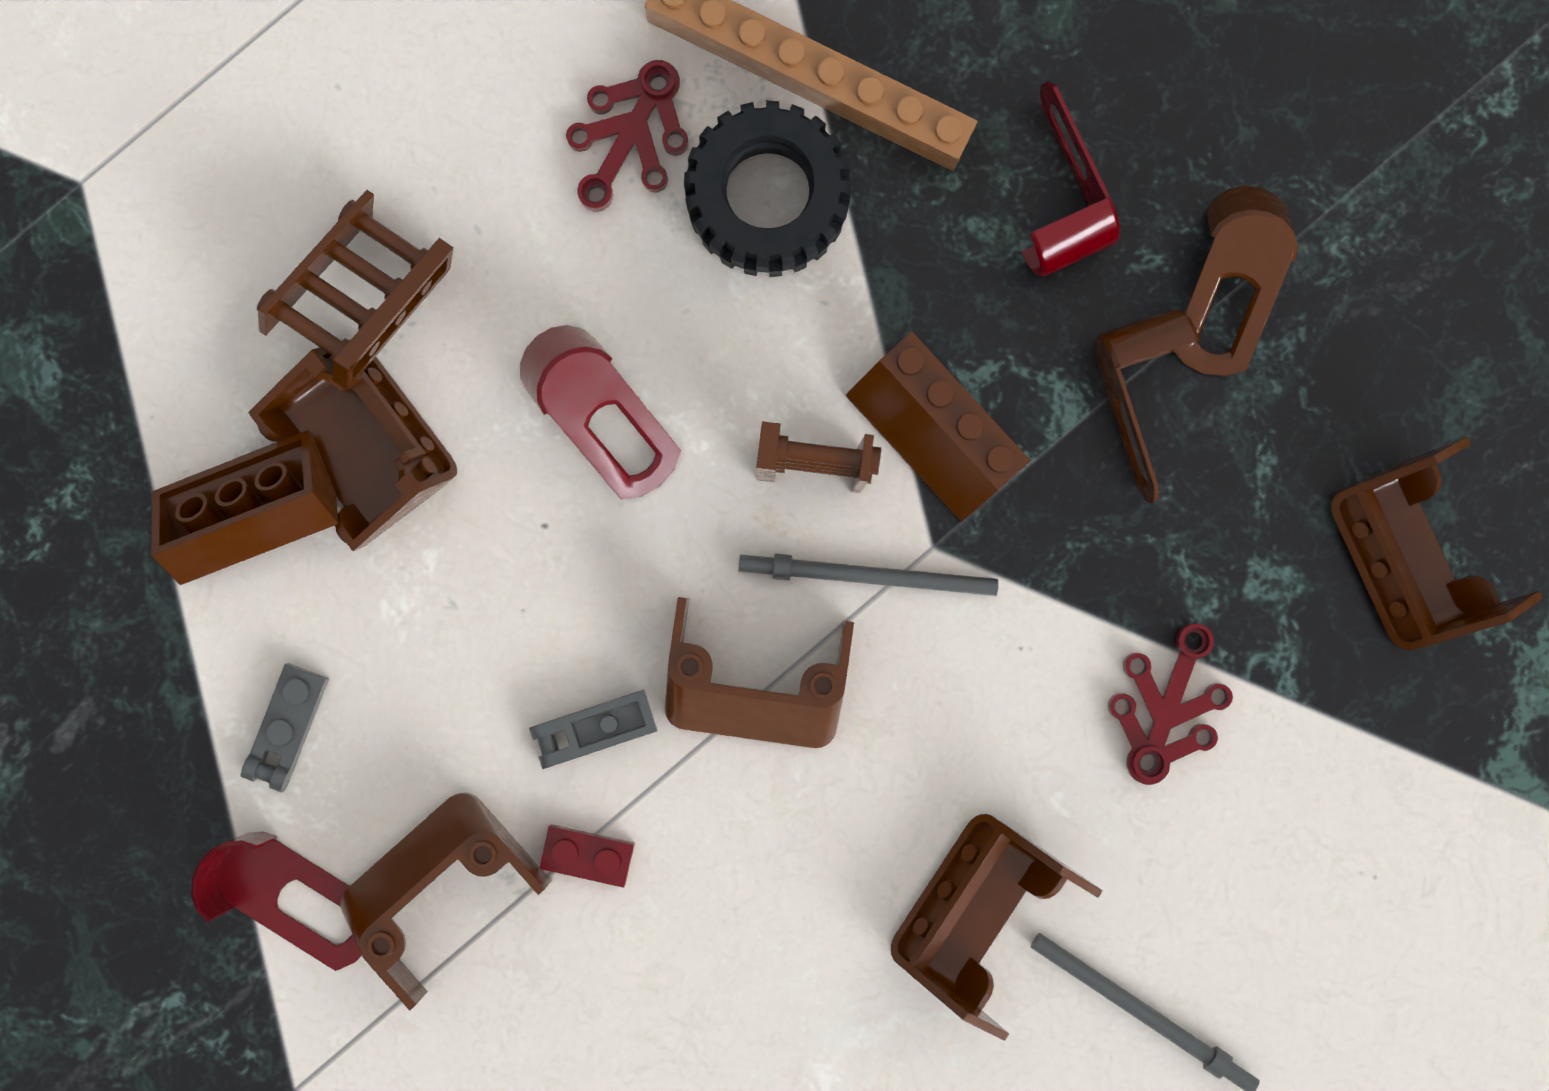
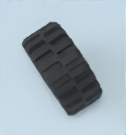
(769, 132)

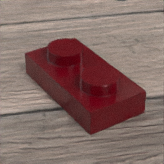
(587, 855)

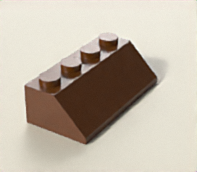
(937, 427)
(242, 508)

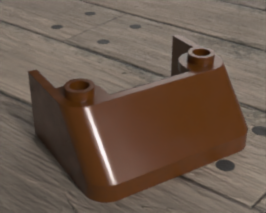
(1405, 563)
(752, 713)
(455, 830)
(968, 908)

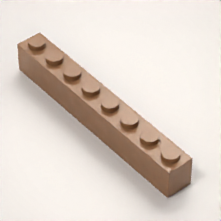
(819, 75)

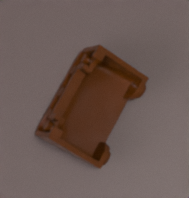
(369, 439)

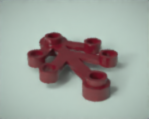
(631, 129)
(1167, 710)

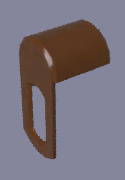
(1251, 243)
(1131, 346)

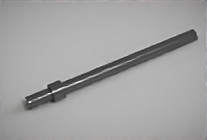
(783, 567)
(1214, 1059)

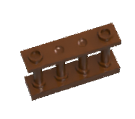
(374, 326)
(778, 454)

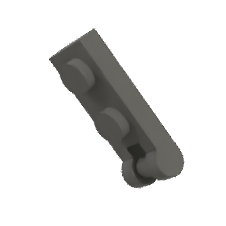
(285, 726)
(595, 728)

